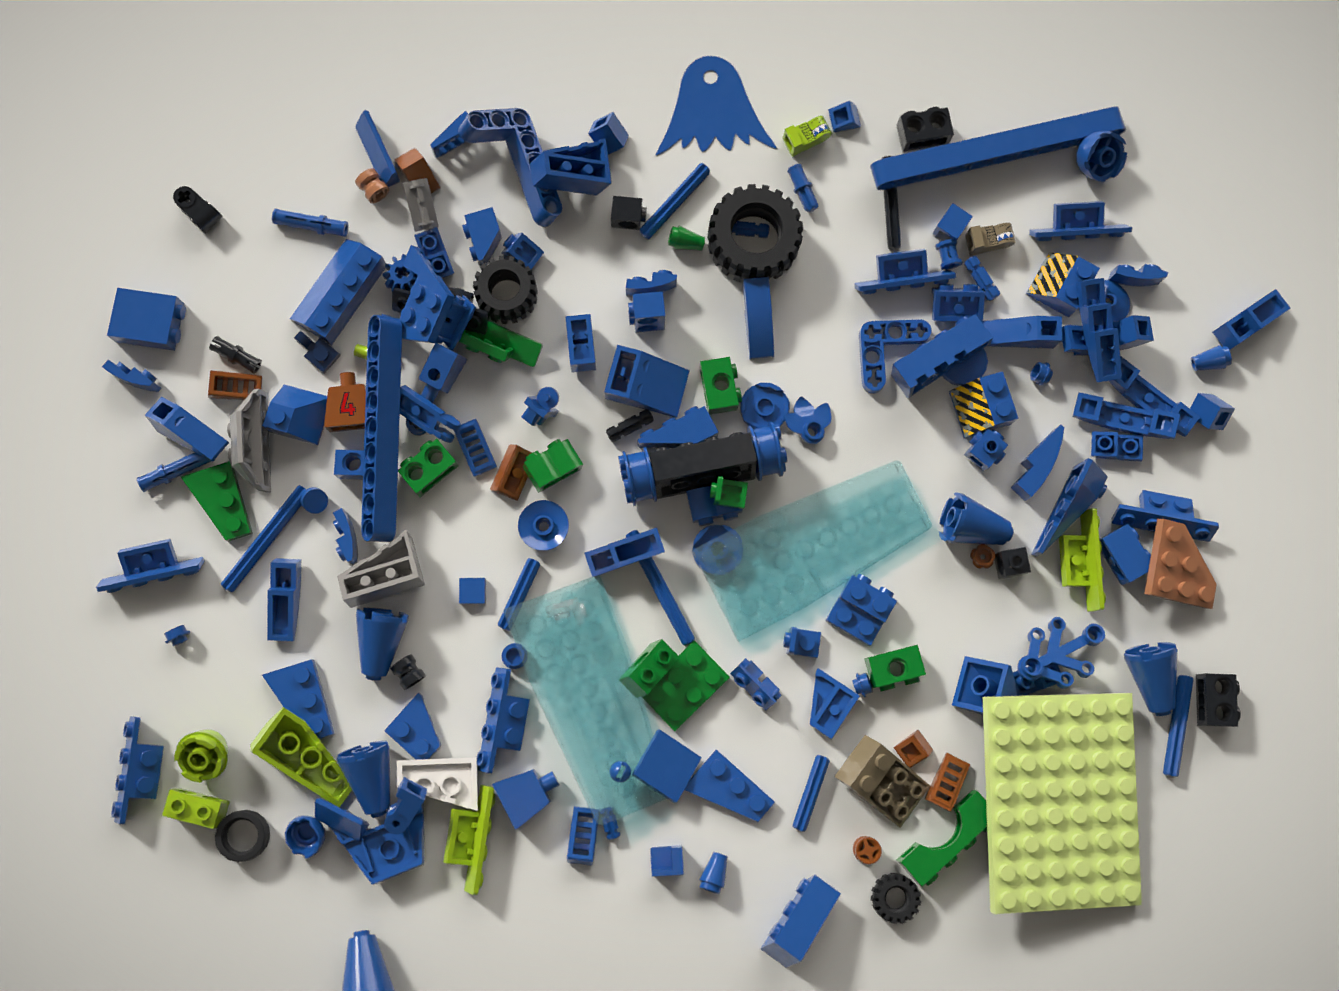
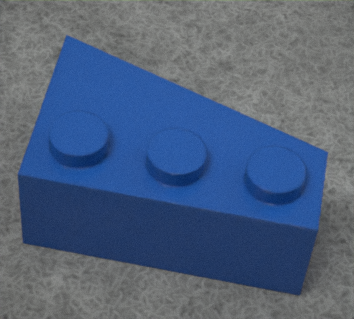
(573, 169)
(800, 921)

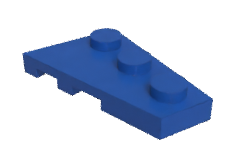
(302, 694)
(728, 787)

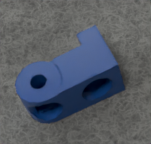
(402, 813)

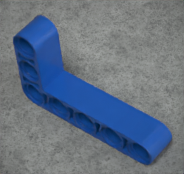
(518, 131)

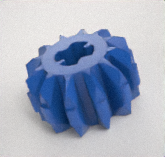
(394, 273)

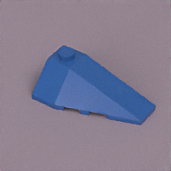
(1080, 491)

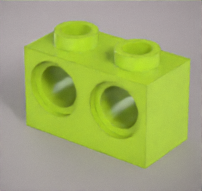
(195, 808)

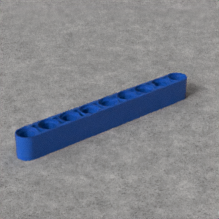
(381, 429)

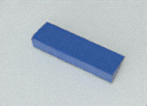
(376, 150)

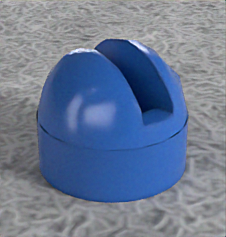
(614, 769)

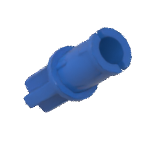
(803, 187)

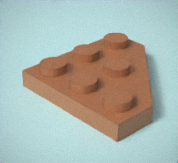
(1178, 568)

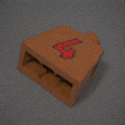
(346, 405)

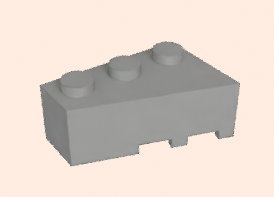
(383, 574)

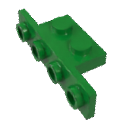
(502, 345)

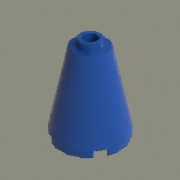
(973, 523)
(378, 639)
(1155, 675)
(368, 776)
(365, 965)

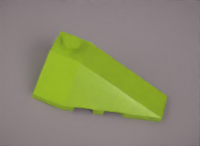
(298, 752)

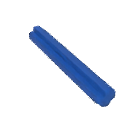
(674, 201)
(1178, 726)

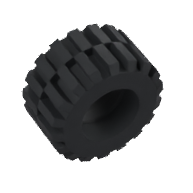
(500, 271)

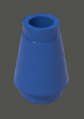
(1214, 358)
(714, 873)

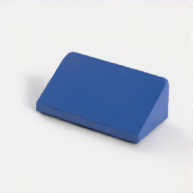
(340, 819)

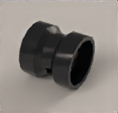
(404, 667)

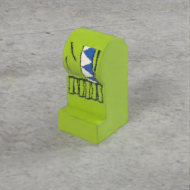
(806, 135)

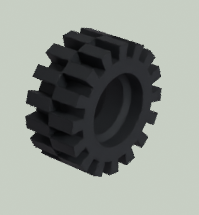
(911, 903)

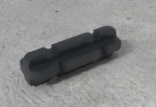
(629, 425)

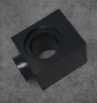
(627, 213)
(1012, 563)

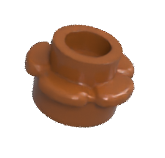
(989, 554)

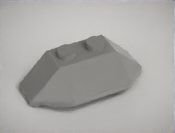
(250, 441)

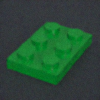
(686, 686)

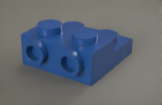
(861, 609)

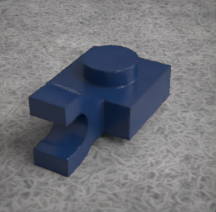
(318, 353)

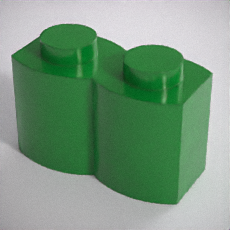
(552, 465)

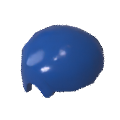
(305, 836)

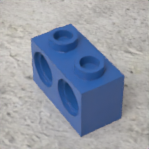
(647, 312)
(580, 343)

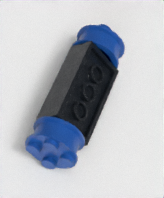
(698, 465)

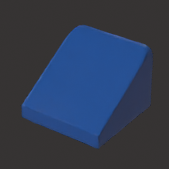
(844, 117)

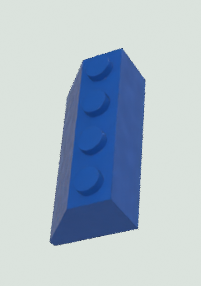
(339, 290)

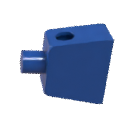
(447, 364)
(525, 795)

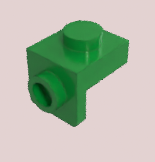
(729, 493)

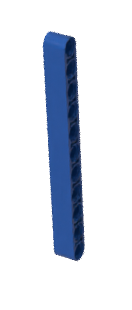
(993, 148)

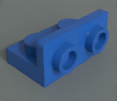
(955, 303)

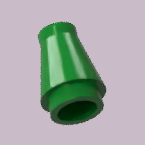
(684, 239)

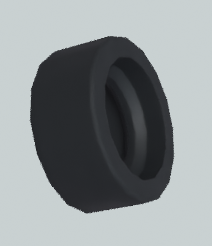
(222, 830)

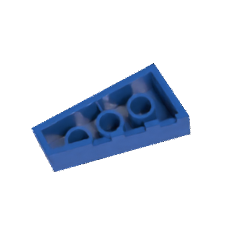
(940, 355)

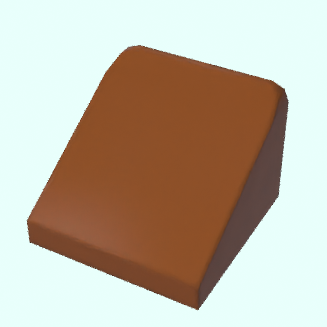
(913, 749)

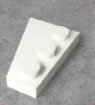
(445, 779)

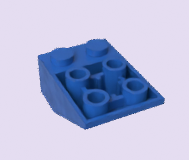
(646, 381)

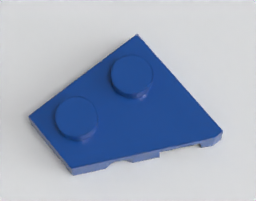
(830, 704)
(415, 730)

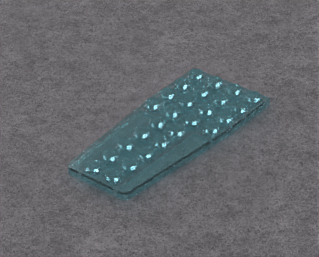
(810, 547)
(581, 695)

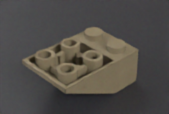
(882, 780)

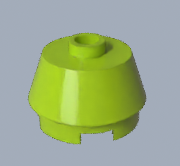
(202, 755)

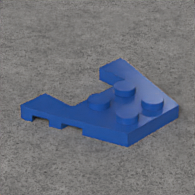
(427, 301)
(387, 854)

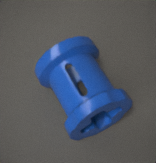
(950, 246)

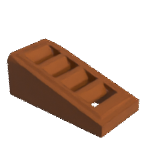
(225, 376)
(956, 786)

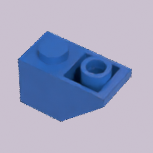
(484, 232)

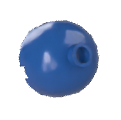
(1101, 155)

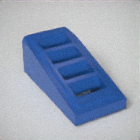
(449, 138)
(465, 428)
(576, 858)

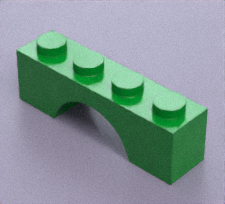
(925, 862)

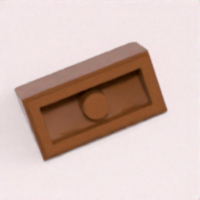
(511, 475)

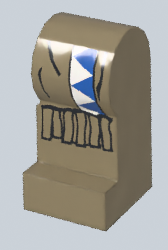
(989, 238)

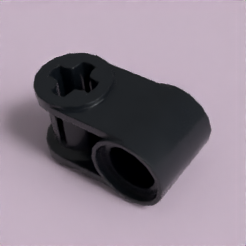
(198, 209)

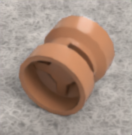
(372, 186)

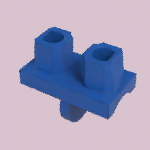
(541, 406)

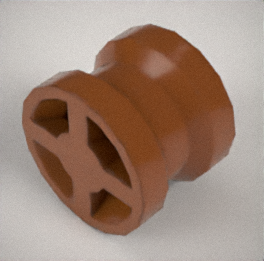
(873, 853)

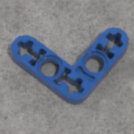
(877, 346)

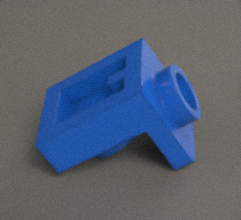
(522, 249)
(802, 642)

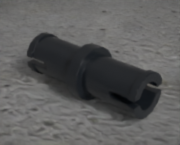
(235, 354)

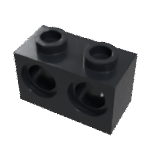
(927, 134)
(1209, 700)

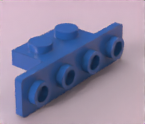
(1079, 219)
(903, 269)
(1164, 506)
(149, 563)
(503, 723)
(139, 770)

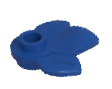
(808, 417)

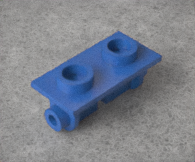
(459, 314)
(762, 693)

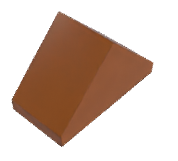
(415, 167)

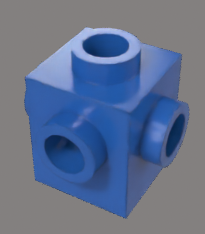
(986, 449)

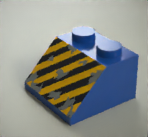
(1057, 280)
(983, 404)

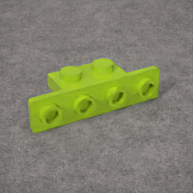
(1082, 560)
(468, 838)

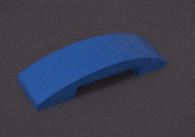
(1147, 397)
(1126, 418)

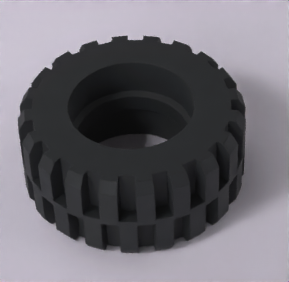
(761, 204)

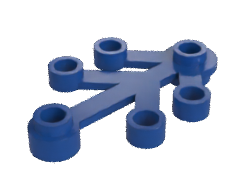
(1058, 654)

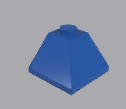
(297, 414)
(982, 679)

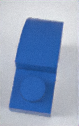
(1132, 333)

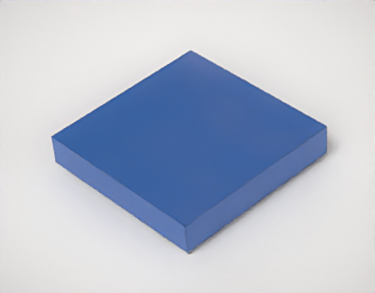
(666, 766)

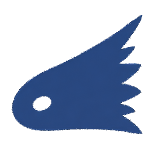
(713, 108)

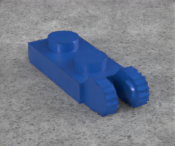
(426, 414)

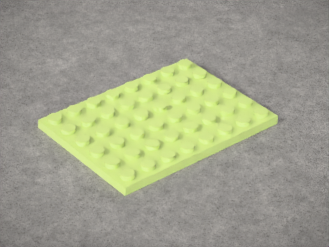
(1061, 802)

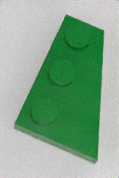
(221, 499)

